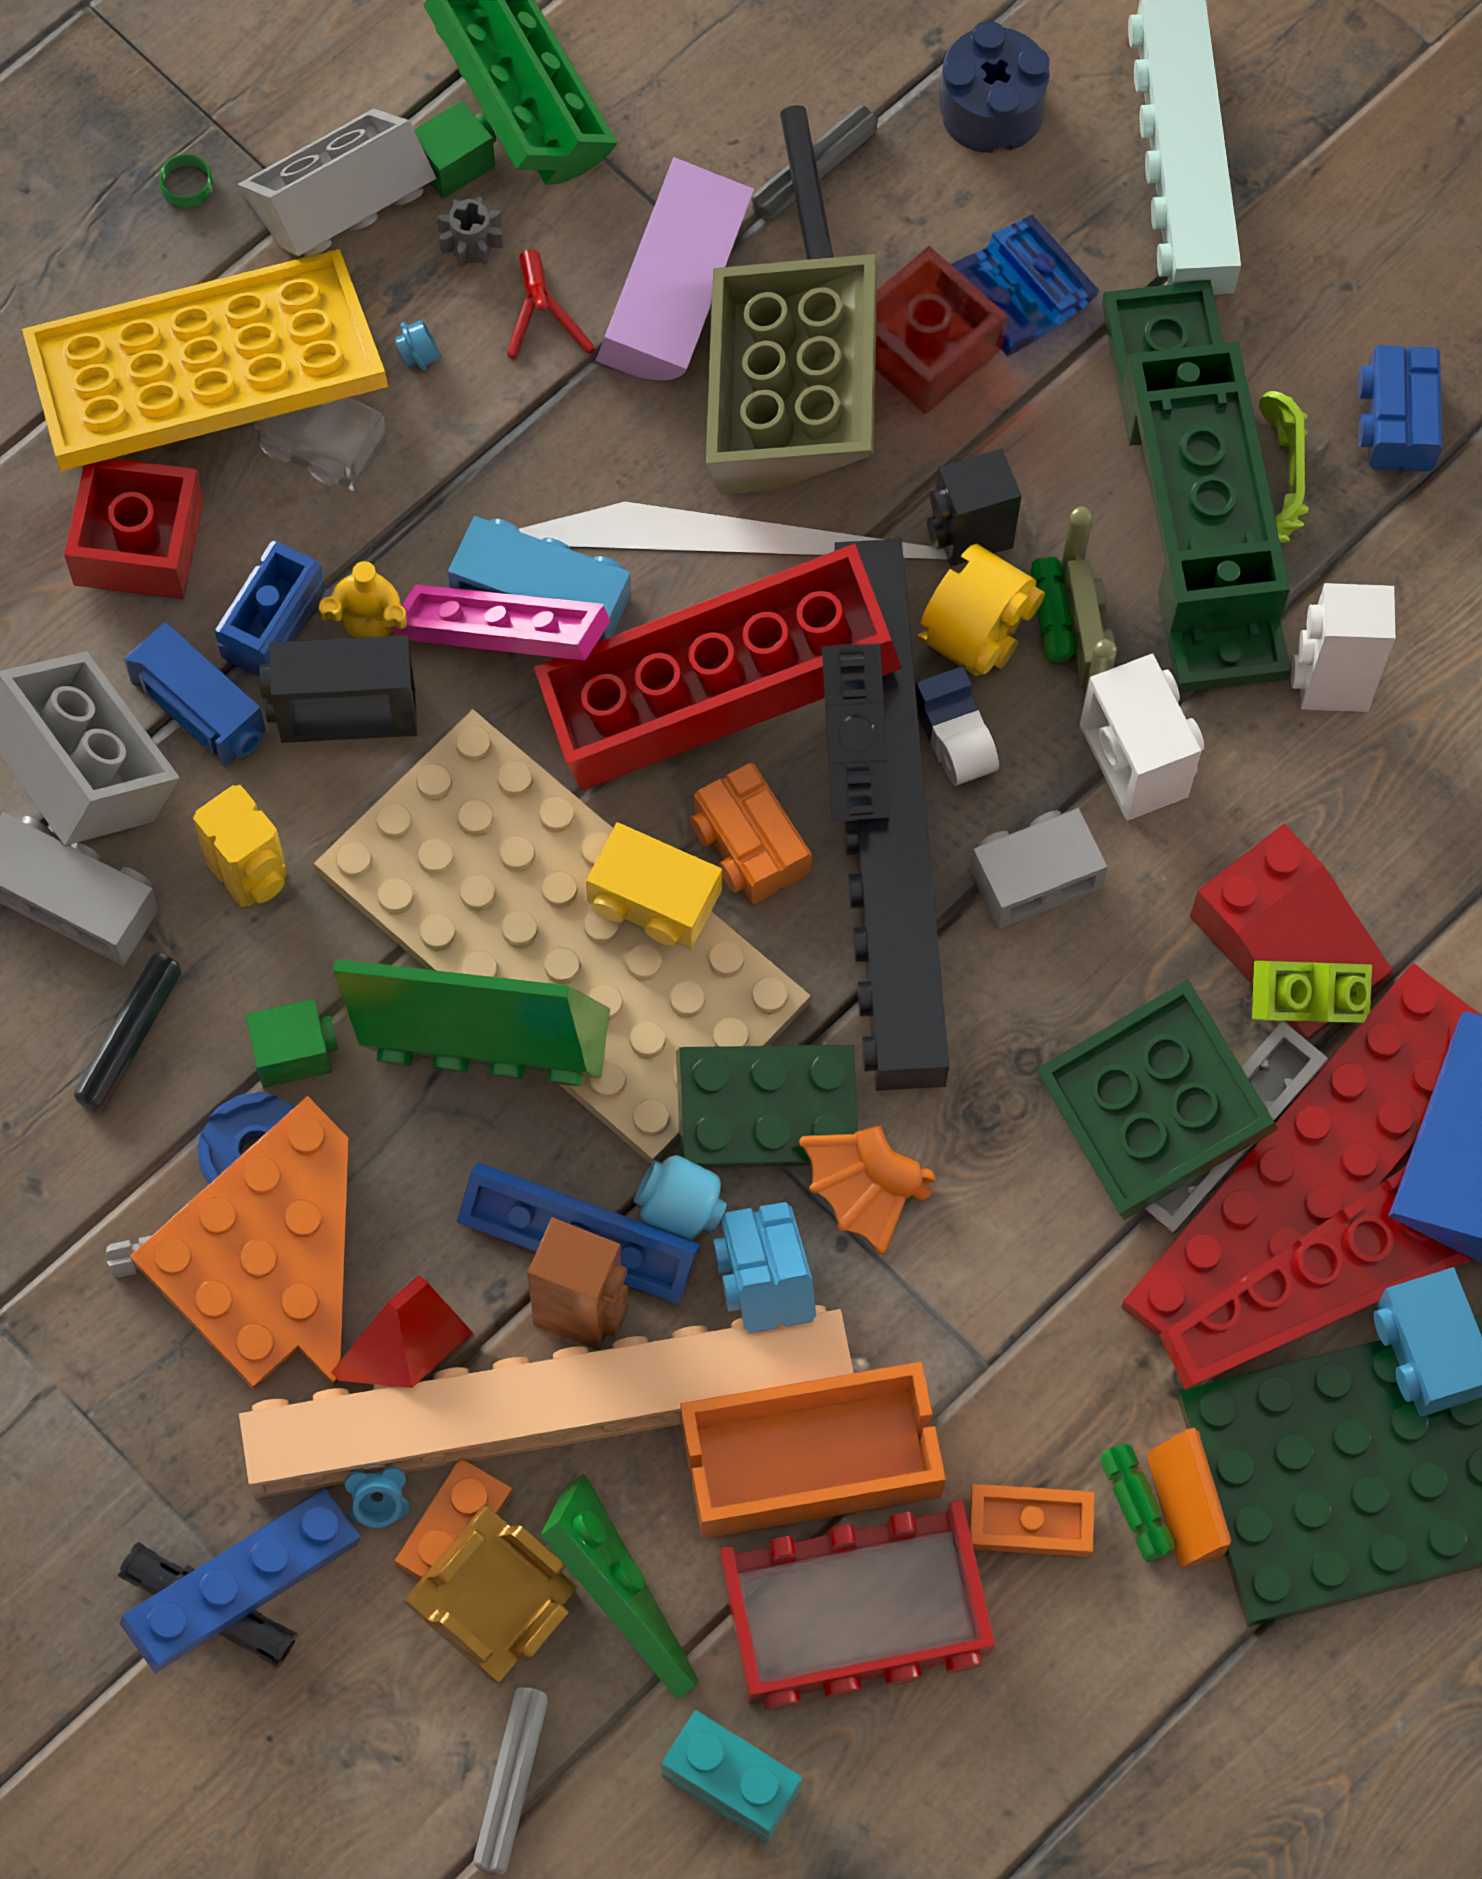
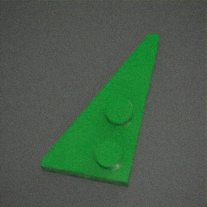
(598, 1559)

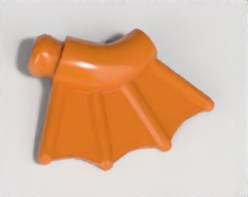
(865, 1181)

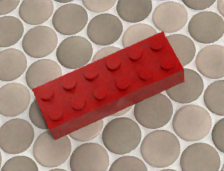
(710, 667)

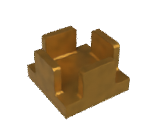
(493, 1594)

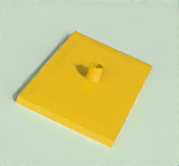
(202, 359)

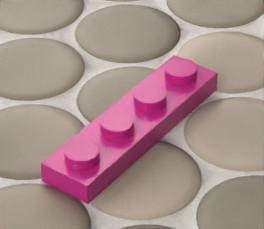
(503, 622)

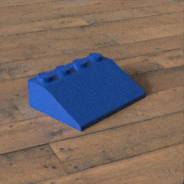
(1444, 1171)

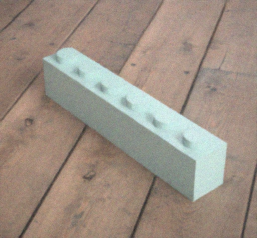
(1186, 144)

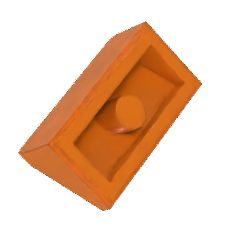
(1189, 1499)

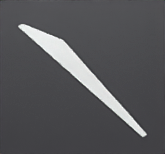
(663, 528)

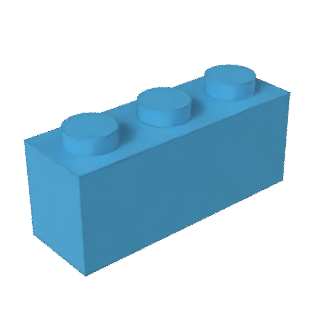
(506, 561)

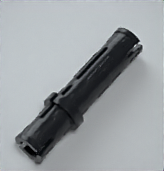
(253, 1632)

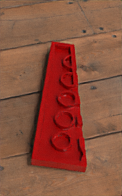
(1307, 1287)

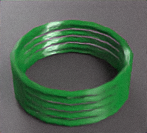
(186, 160)

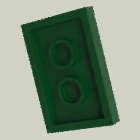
(759, 1101)

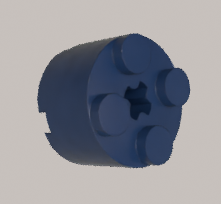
(993, 88)

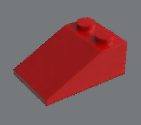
(1284, 908)

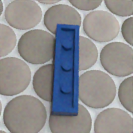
(522, 1210)
(239, 1580)

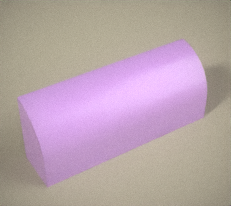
(673, 273)

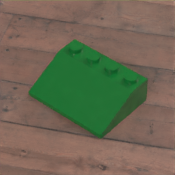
(474, 1021)

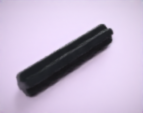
(127, 1032)

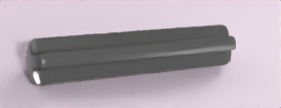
(829, 152)

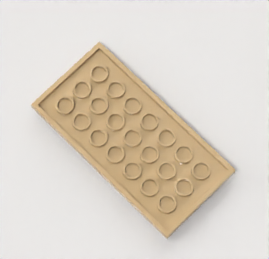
(486, 873)

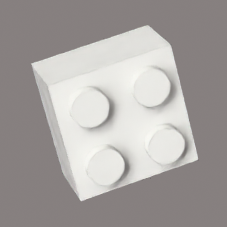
(1141, 736)

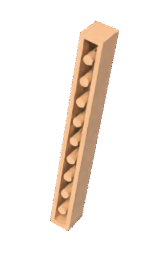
(527, 1403)

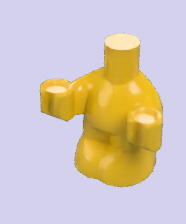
(365, 604)

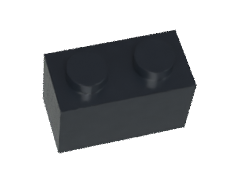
(974, 505)

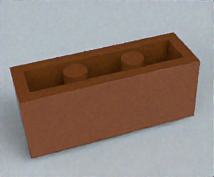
(578, 1285)

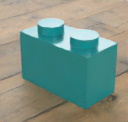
(731, 1776)

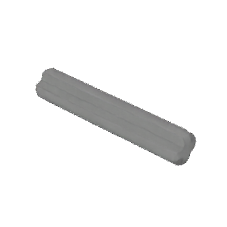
(510, 1780)

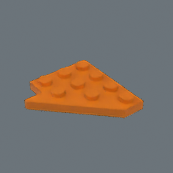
(263, 1250)

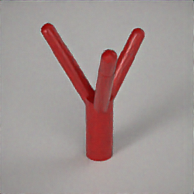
(538, 294)

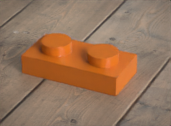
(449, 1512)
(1032, 1520)

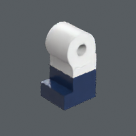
(955, 726)

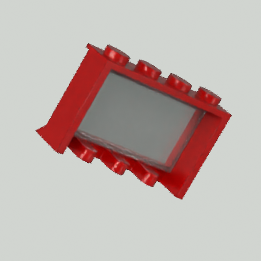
(857, 1607)

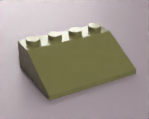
(790, 371)

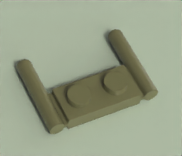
(1086, 600)

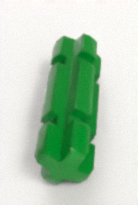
(1054, 610)
(1137, 1502)

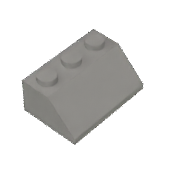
(339, 182)

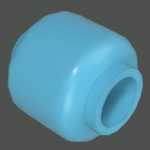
(680, 1198)

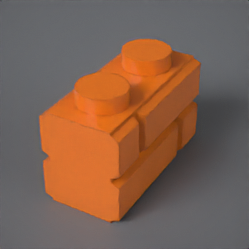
(751, 834)

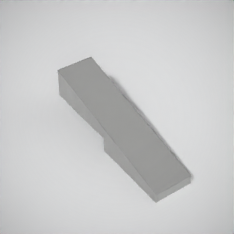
(1279, 1075)

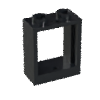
(340, 689)

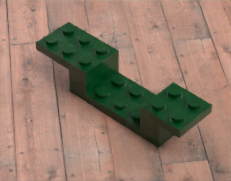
(1208, 484)

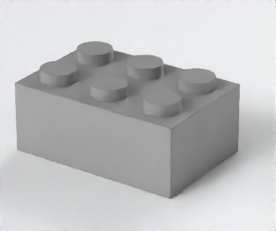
(80, 749)

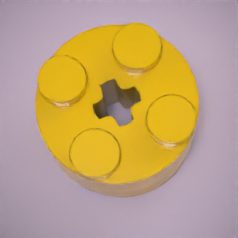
(979, 611)

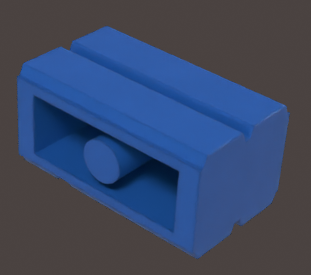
(1403, 408)
(270, 607)

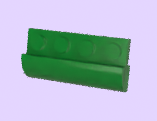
(524, 85)

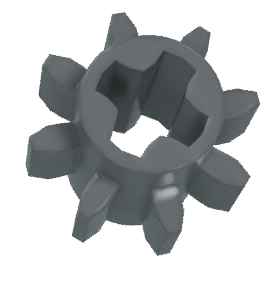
(470, 231)

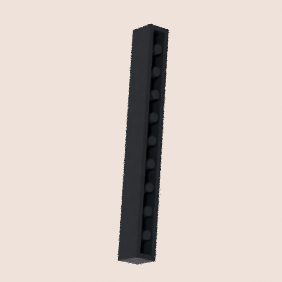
(896, 873)

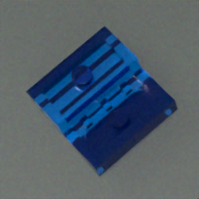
(1028, 280)

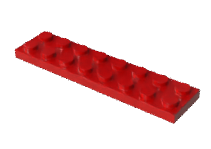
(1327, 1152)

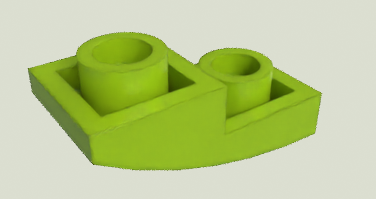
(1311, 991)

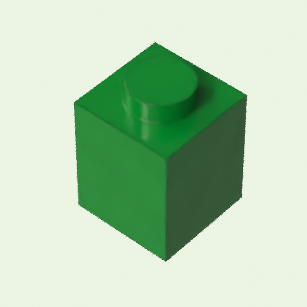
(457, 147)
(291, 1042)

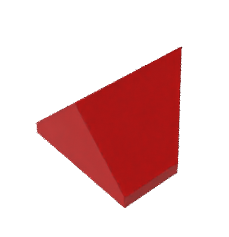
(404, 1339)

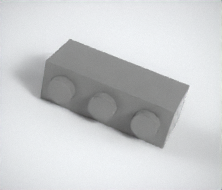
(73, 889)

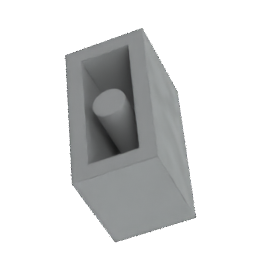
(1037, 867)

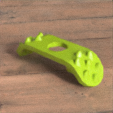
(1289, 424)

